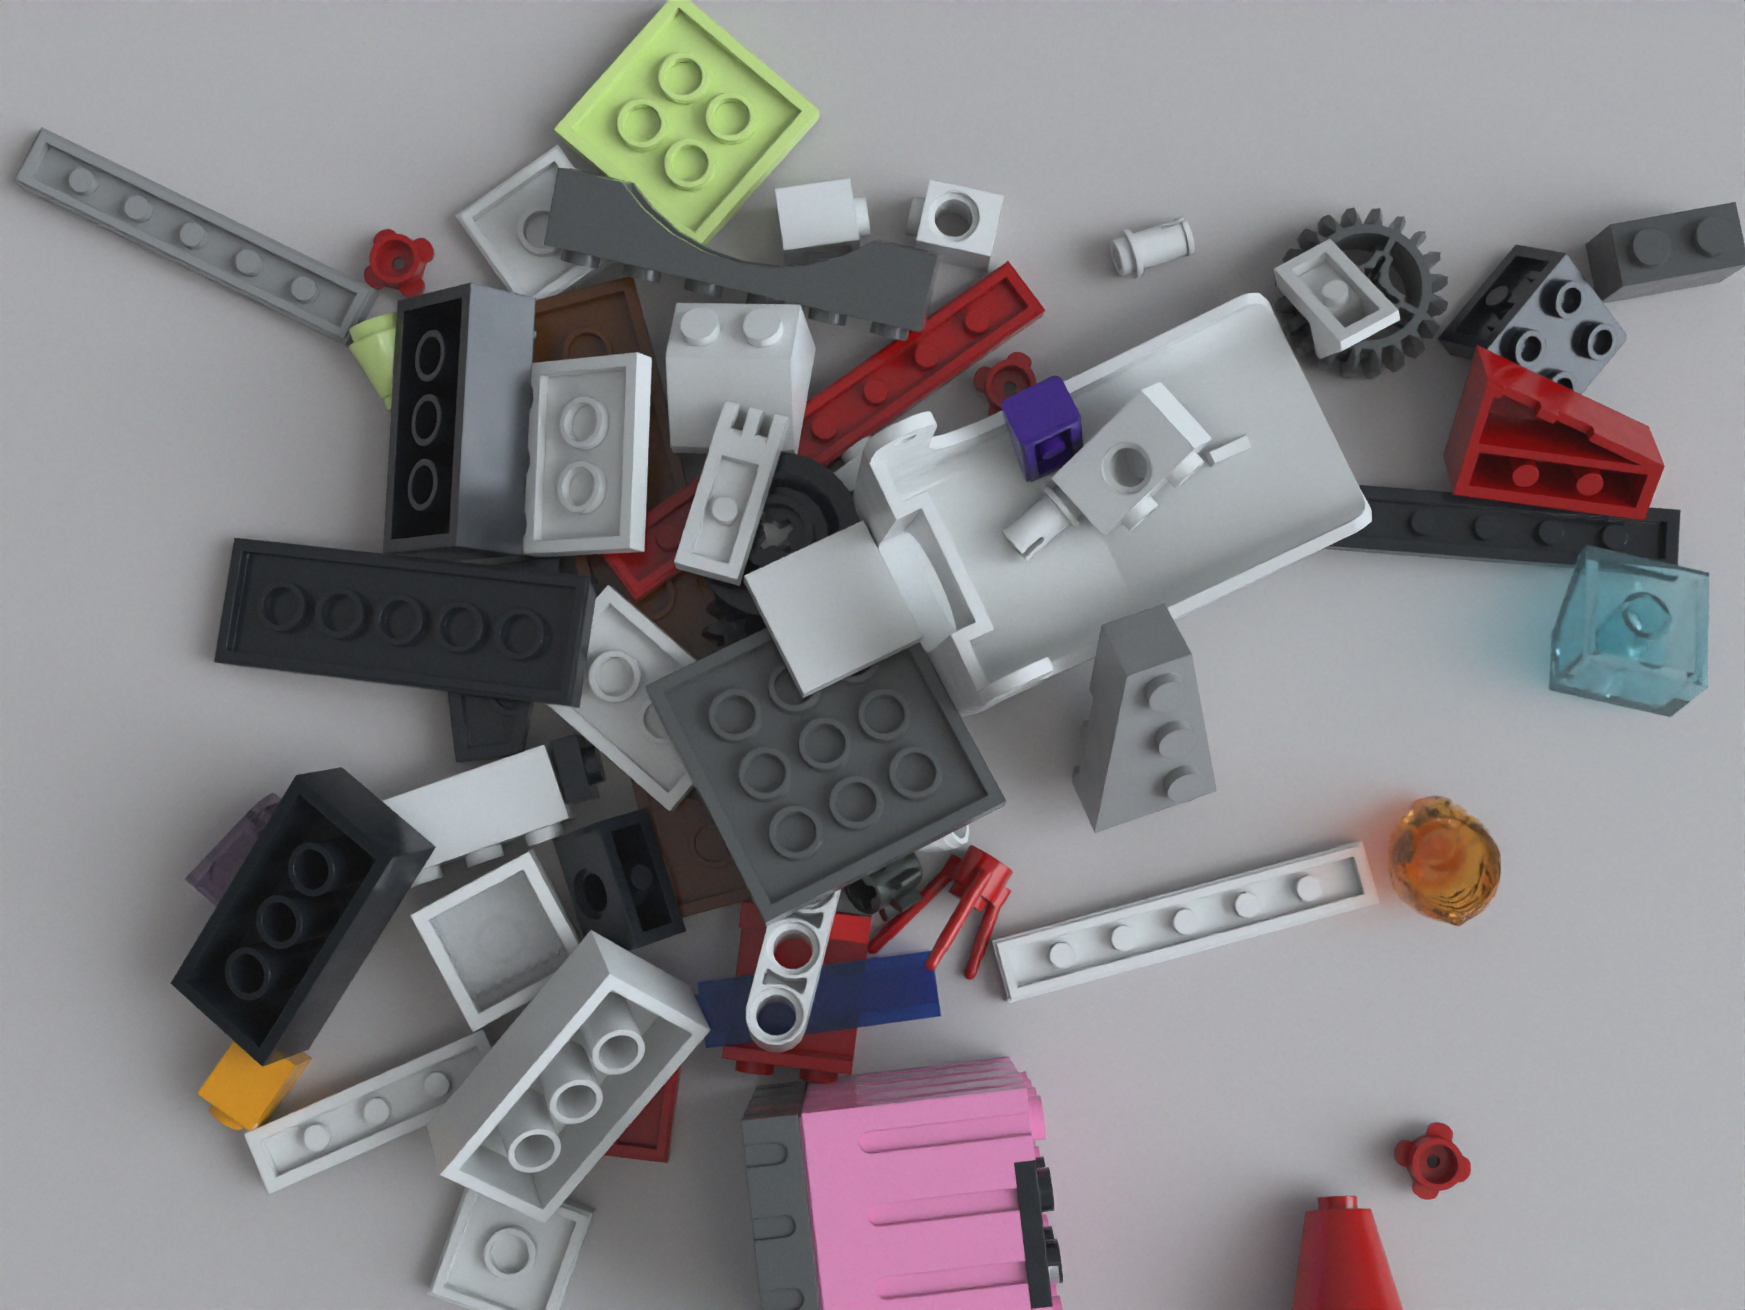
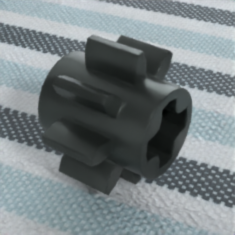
(888, 889)

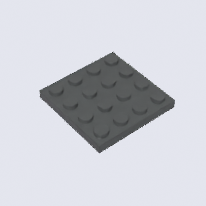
(822, 781)

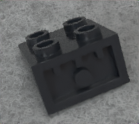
(1540, 317)

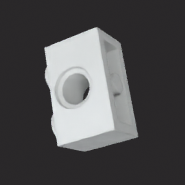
(1098, 473)

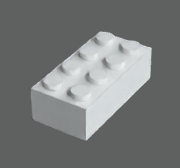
(566, 1078)

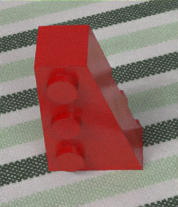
(1547, 445)

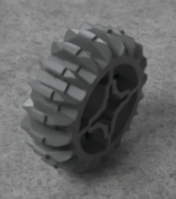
(1387, 248)

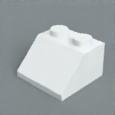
(741, 356)

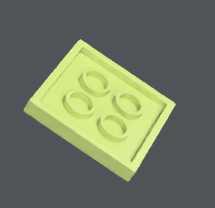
(688, 120)

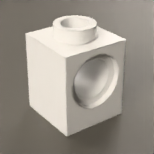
(978, 207)
(820, 220)

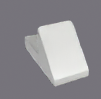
(1334, 298)

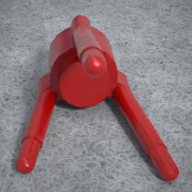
(977, 881)

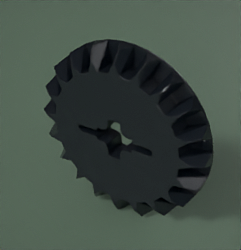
(807, 500)

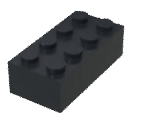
(460, 424)
(302, 914)

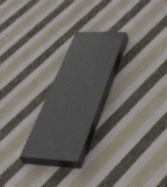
(407, 621)

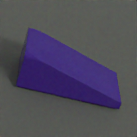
(1043, 427)

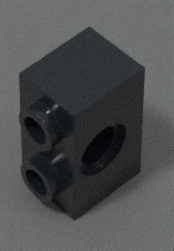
(620, 881)

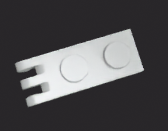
(731, 495)

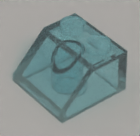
(1632, 633)

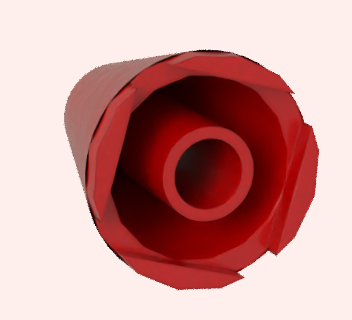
(1343, 1260)

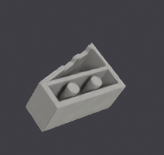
(1144, 723)

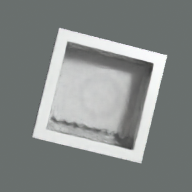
(498, 938)

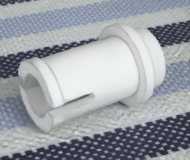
(1151, 246)
(1042, 522)

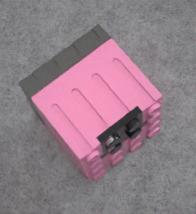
(902, 1191)

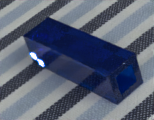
(846, 997)

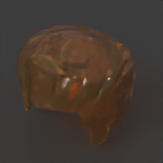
(1443, 861)

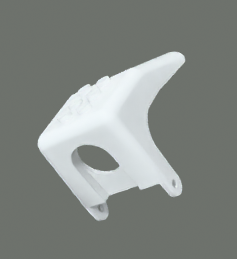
(1258, 503)

